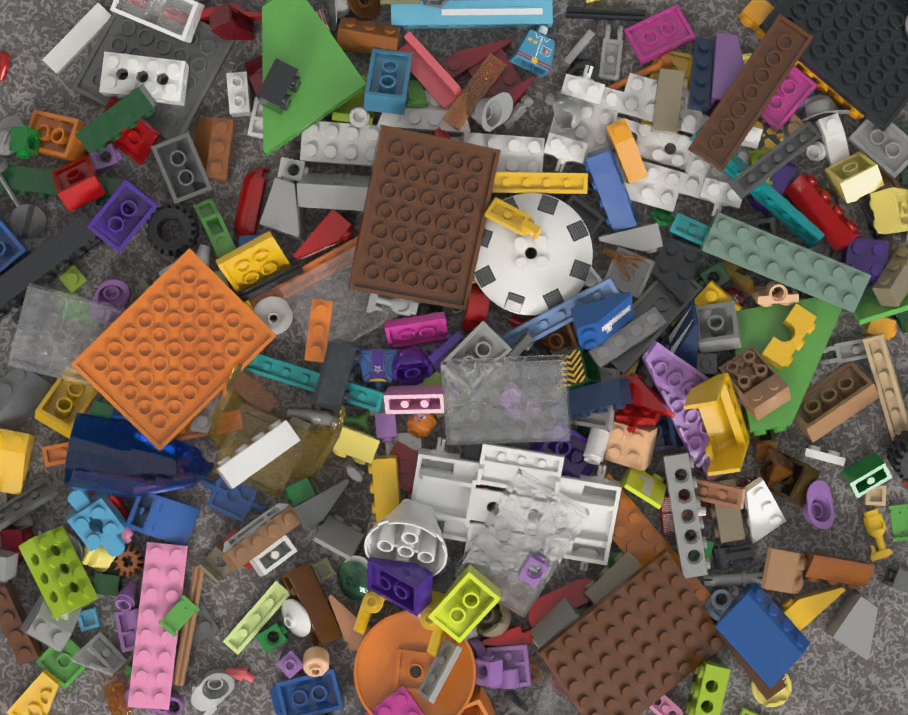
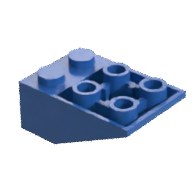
(163, 518)

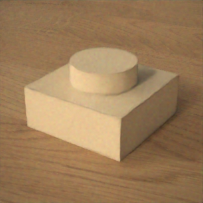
(876, 496)

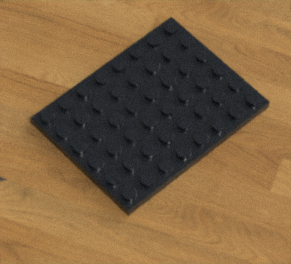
(855, 51)

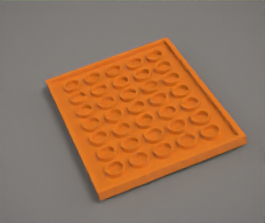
(173, 349)

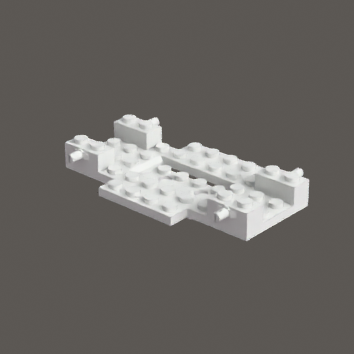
(662, 185)
(451, 490)

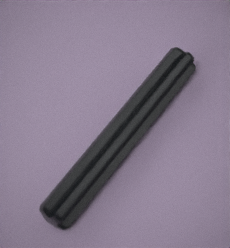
(605, 13)
(270, 282)

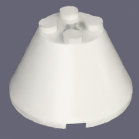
(409, 535)

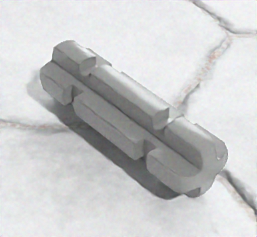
(518, 111)

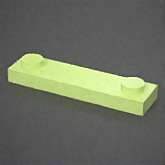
(257, 617)

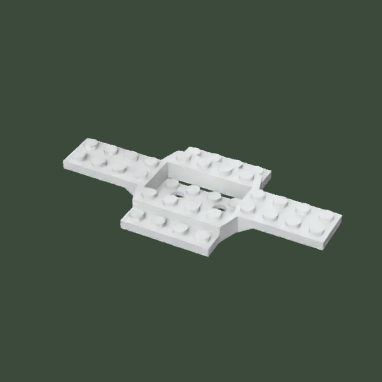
(356, 146)

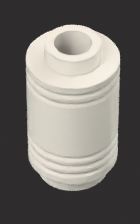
(596, 446)

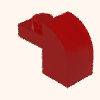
(476, 309)

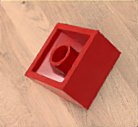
(78, 183)

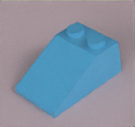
(387, 81)

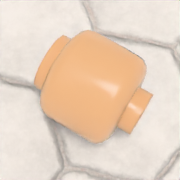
(316, 661)

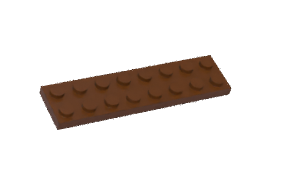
(750, 93)

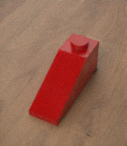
(645, 397)

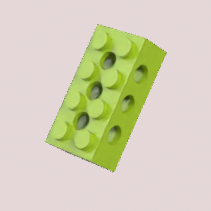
(58, 572)
(713, 693)

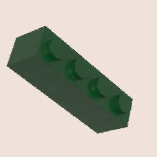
(116, 119)

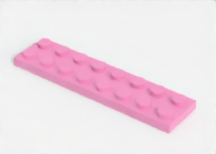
(154, 644)

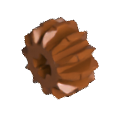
(136, 559)

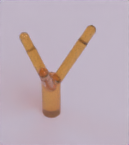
(623, 258)

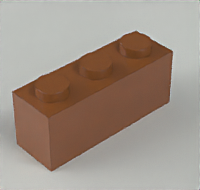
(365, 35)

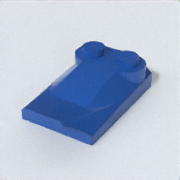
(308, 695)

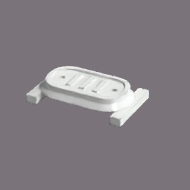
(407, 439)

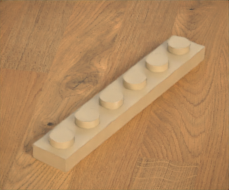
(886, 383)

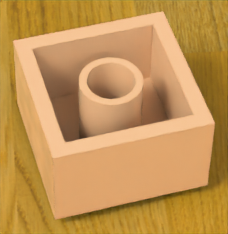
(631, 449)

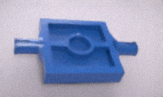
(234, 501)

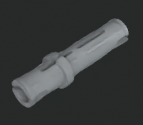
(733, 579)

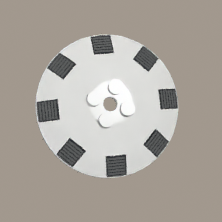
(553, 275)

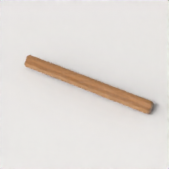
(188, 628)

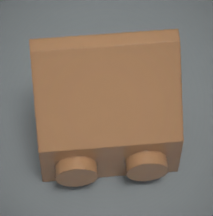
(784, 570)

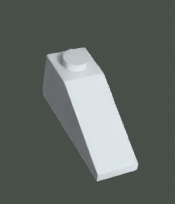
(833, 138)

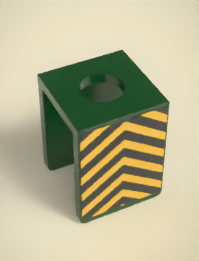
(581, 368)

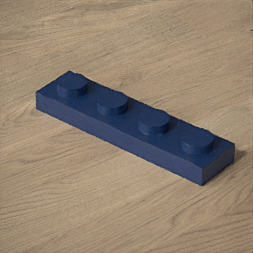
(700, 74)

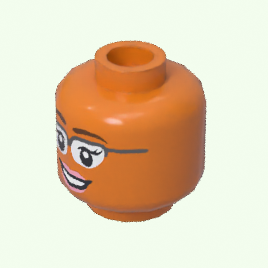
(421, 424)

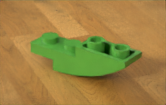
(214, 228)

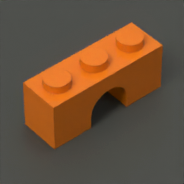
(318, 329)

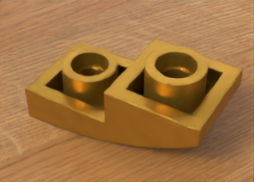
(739, 280)

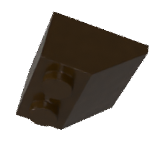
(795, 486)

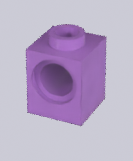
(97, 158)
(386, 427)
(529, 576)
(291, 663)
(489, 670)

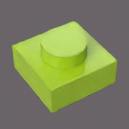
(73, 279)

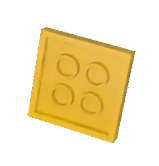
(253, 262)

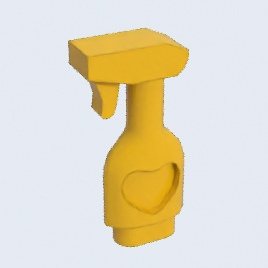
(875, 527)

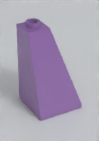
(725, 67)

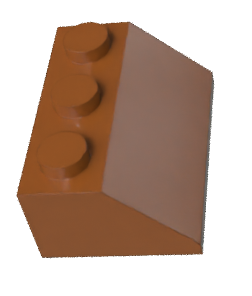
(215, 144)
(837, 570)

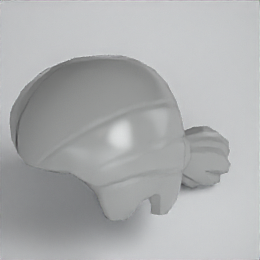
(565, 111)

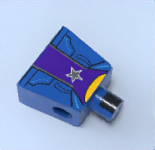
(377, 366)

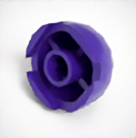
(411, 366)

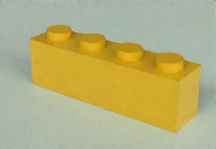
(384, 485)

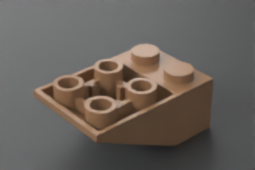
(756, 383)

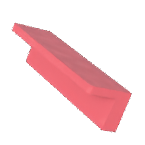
(431, 73)

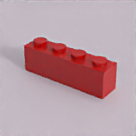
(822, 212)

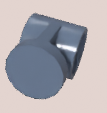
(714, 608)

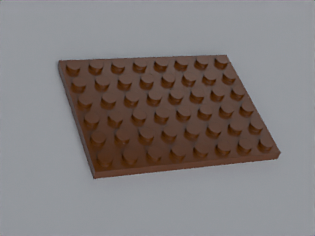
(423, 218)
(633, 642)

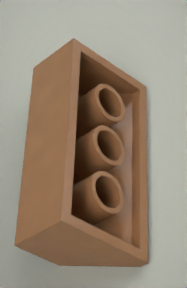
(834, 400)

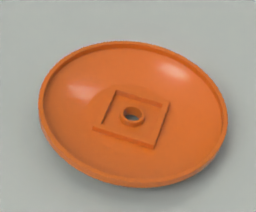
(391, 651)

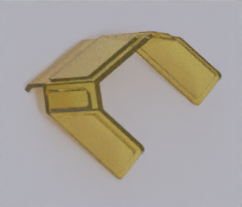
(237, 422)

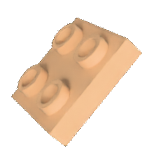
(774, 293)

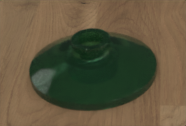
(358, 575)

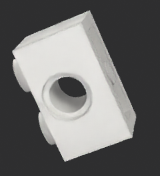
(239, 94)

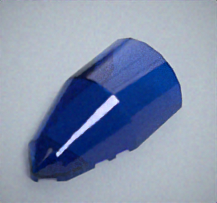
(121, 462)

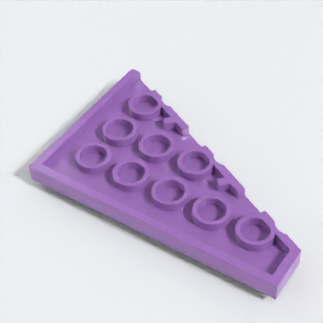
(673, 381)

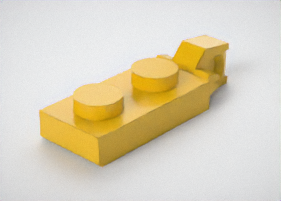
(512, 218)

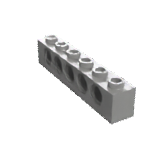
(689, 567)

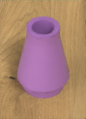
(126, 598)

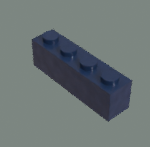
(600, 397)

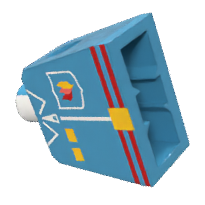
(535, 52)

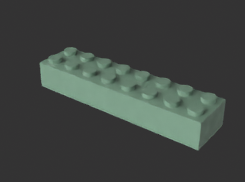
(785, 261)

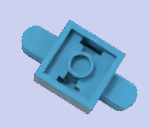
(96, 521)

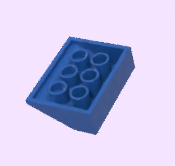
(762, 634)

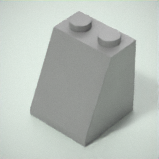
(282, 210)
(554, 622)
(855, 623)

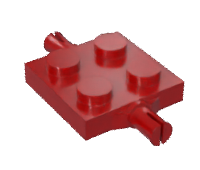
(637, 416)

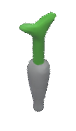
(326, 417)

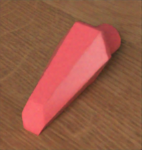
(240, 673)

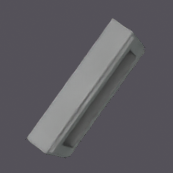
(578, 48)

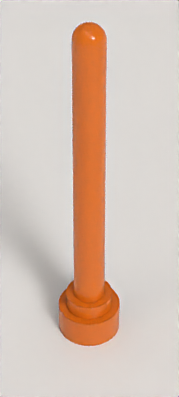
(663, 62)

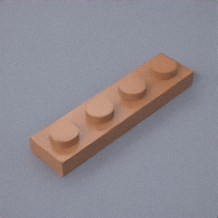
(715, 493)

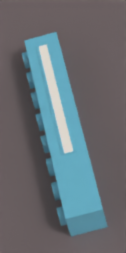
(474, 14)

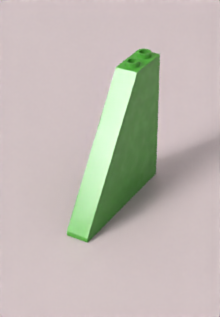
(327, 76)
(757, 329)

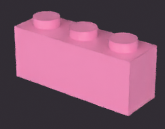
(414, 399)

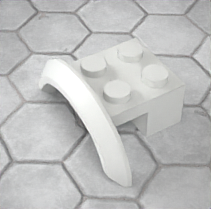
(274, 554)

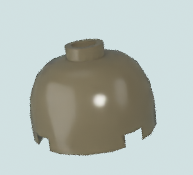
(495, 621)

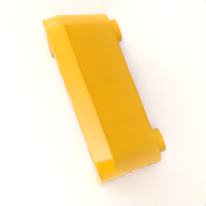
(723, 423)
(373, 603)

